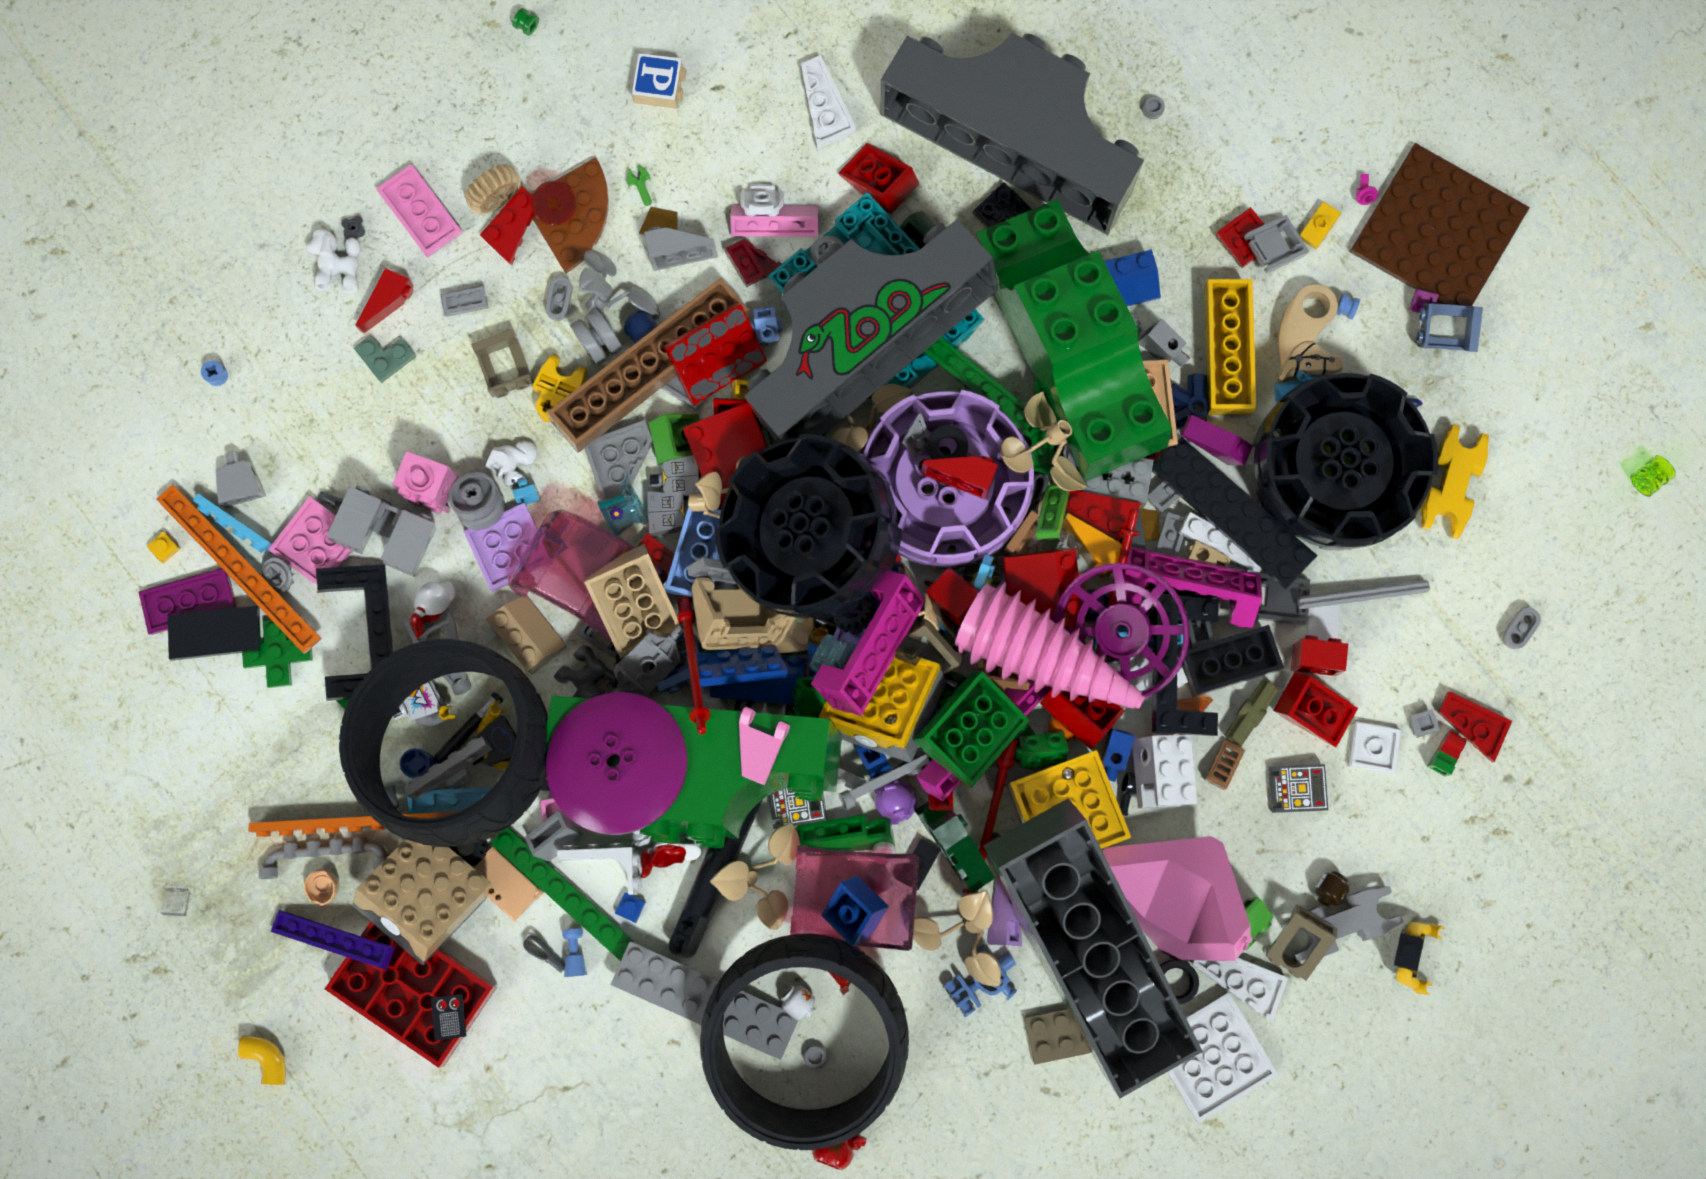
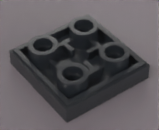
(1000, 206)

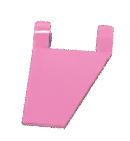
(758, 748)

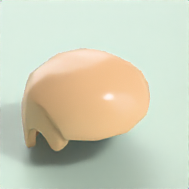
(321, 886)

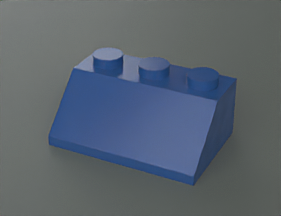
(1136, 277)

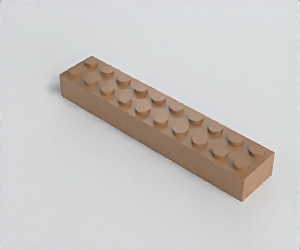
(635, 373)

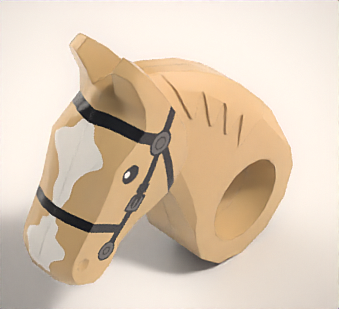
(1297, 335)

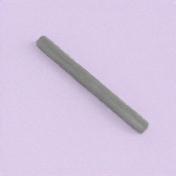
(1363, 594)

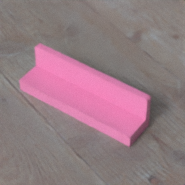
(790, 222)

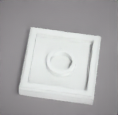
(1374, 747)

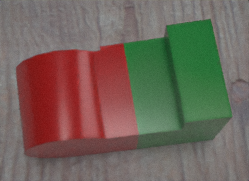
(1447, 754)

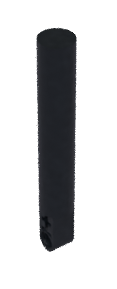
(705, 896)

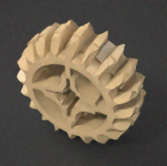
(492, 189)

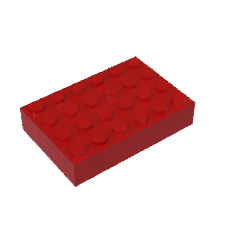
(402, 995)

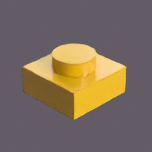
(163, 547)

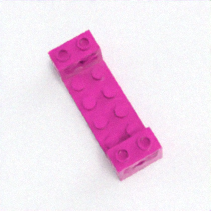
(1238, 586)
(854, 685)

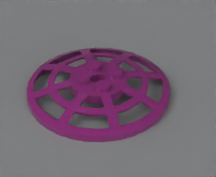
(1130, 616)

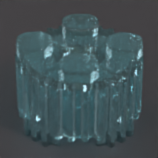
(832, 653)

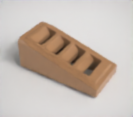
(1223, 784)

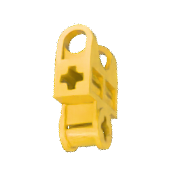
(554, 387)

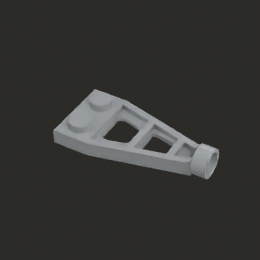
(448, 624)
(849, 797)

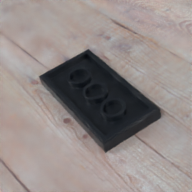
(214, 633)

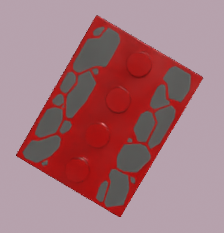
(715, 353)

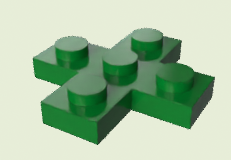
(277, 655)

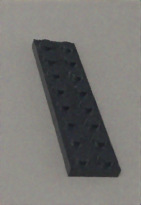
(1234, 513)

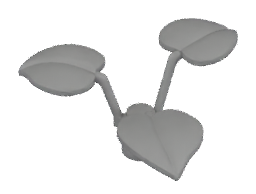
(594, 283)

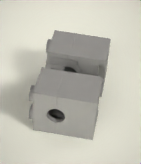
(364, 514)

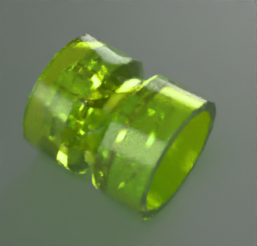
(1653, 475)

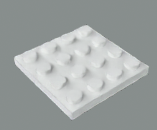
(1229, 1063)

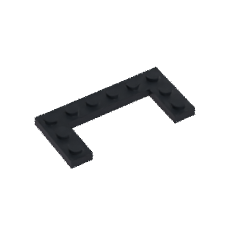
(374, 583)
(1164, 702)

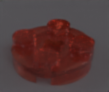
(541, 204)

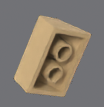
(526, 633)

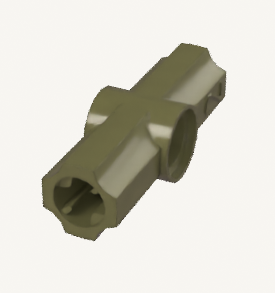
(1251, 713)

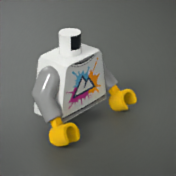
(425, 706)

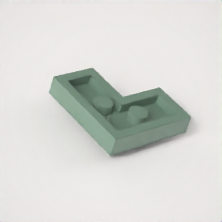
(387, 362)

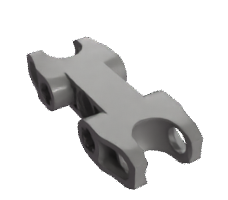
(1360, 917)

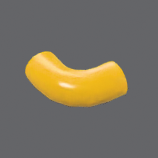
(267, 1055)

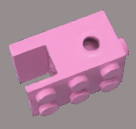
(423, 482)

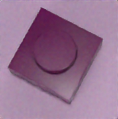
(1421, 297)

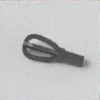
(1035, 500)
(333, 501)
(550, 958)

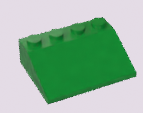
(971, 729)

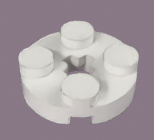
(762, 200)

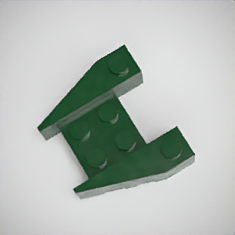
(956, 845)

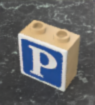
(658, 81)

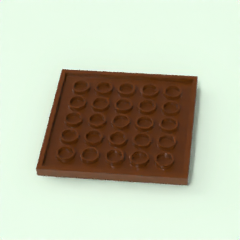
(1439, 228)

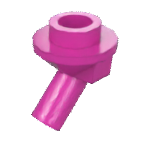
(1366, 194)

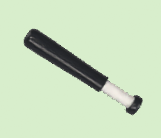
(465, 731)

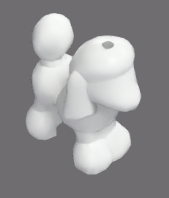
(330, 264)

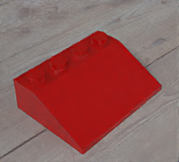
(723, 440)
(1044, 578)

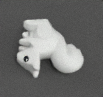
(508, 457)

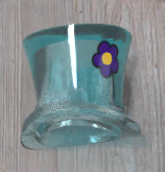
(623, 510)

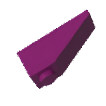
(1217, 441)

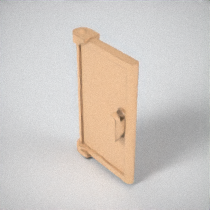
(509, 886)

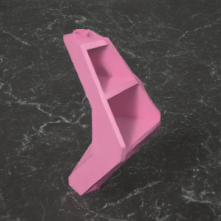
(1184, 897)

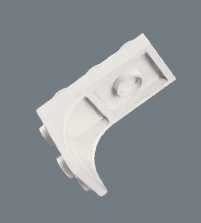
(626, 856)

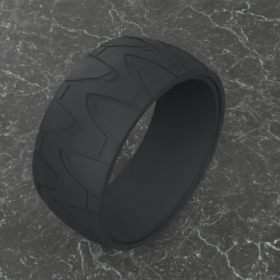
(379, 698)
(785, 1125)

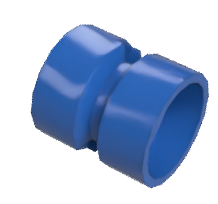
(416, 762)

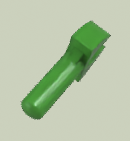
(640, 184)

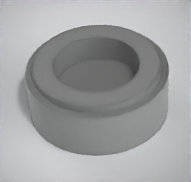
(1153, 107)
(815, 1056)

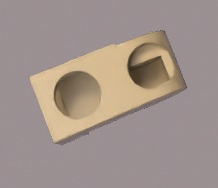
(1204, 553)

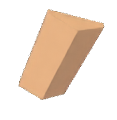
(1159, 378)

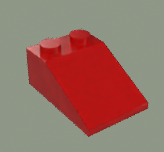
(881, 176)
(966, 474)
(1315, 708)

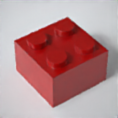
(1319, 656)

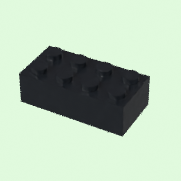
(1231, 661)

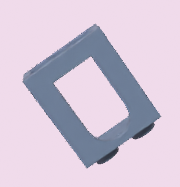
(1472, 330)

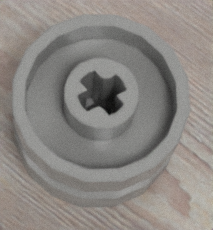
(598, 335)
(476, 501)

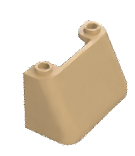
(734, 620)

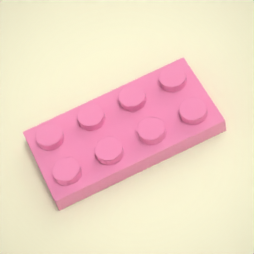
(419, 210)

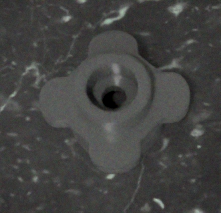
(357, 232)

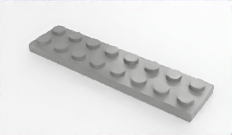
(687, 994)

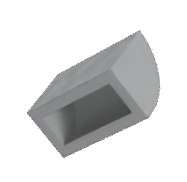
(552, 836)

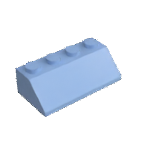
(695, 541)

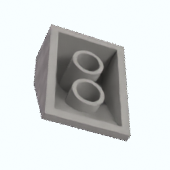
(675, 248)

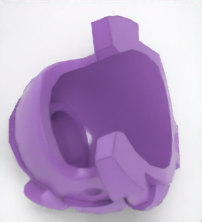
(896, 800)

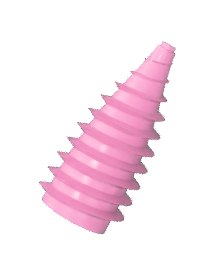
(1038, 650)

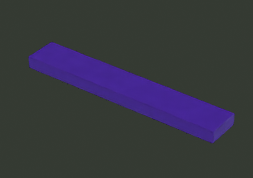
(332, 939)

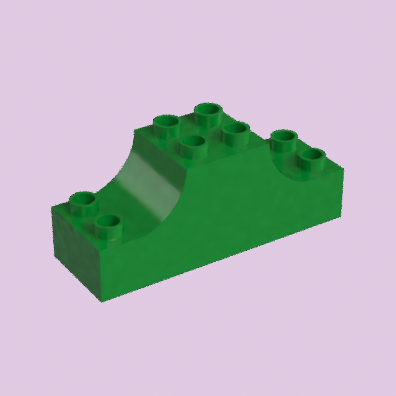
(1076, 339)
(714, 791)

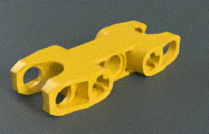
(1459, 466)

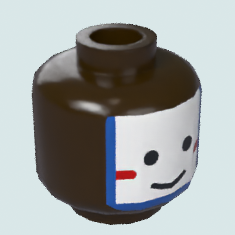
(1331, 889)

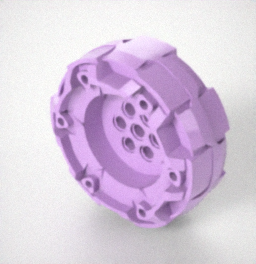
(968, 523)

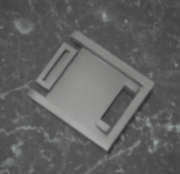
(1271, 247)

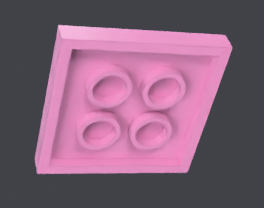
(306, 542)

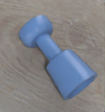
(574, 962)

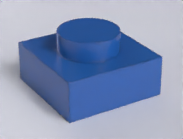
(630, 907)

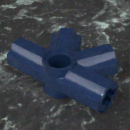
(1184, 399)

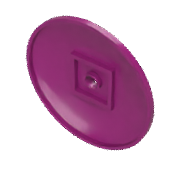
(642, 783)

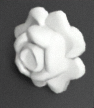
(639, 839)

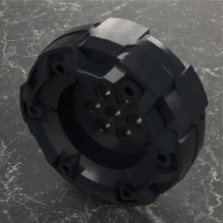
(1320, 505)
(842, 562)

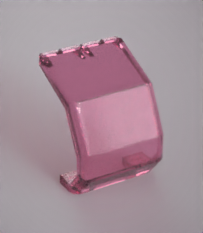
(562, 557)
(888, 875)

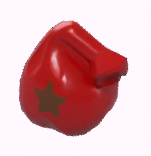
(840, 1155)

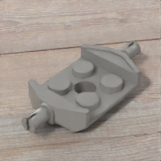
(655, 648)

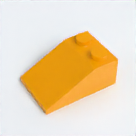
(1094, 545)

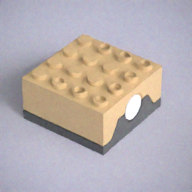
(421, 896)

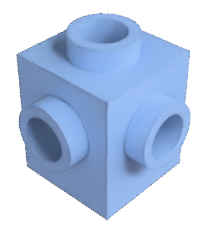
(766, 324)

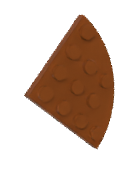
(587, 224)

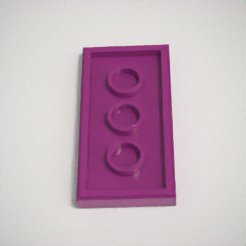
(188, 595)

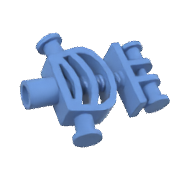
(1005, 963)

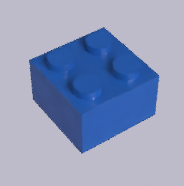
(854, 910)

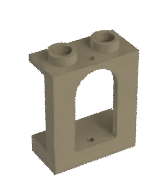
(495, 343)
(923, 627)
(1302, 918)

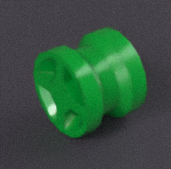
(525, 21)

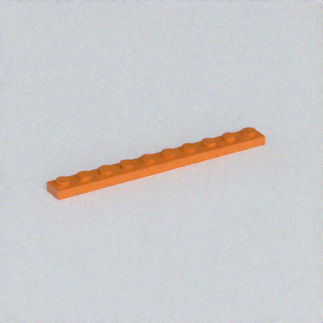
(239, 569)
(331, 825)

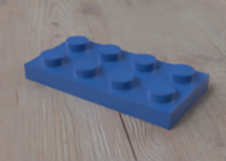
(740, 666)

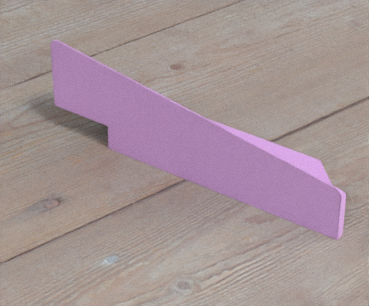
(1005, 926)

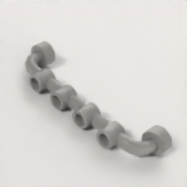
(314, 849)

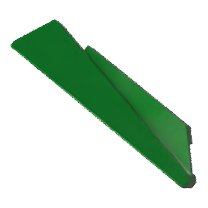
(846, 833)

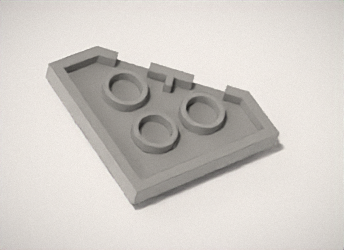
(618, 457)

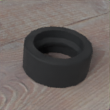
(1193, 978)

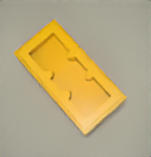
(1320, 225)

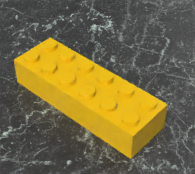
(1230, 346)

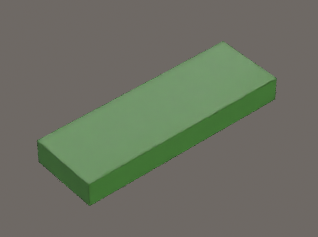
(1052, 512)

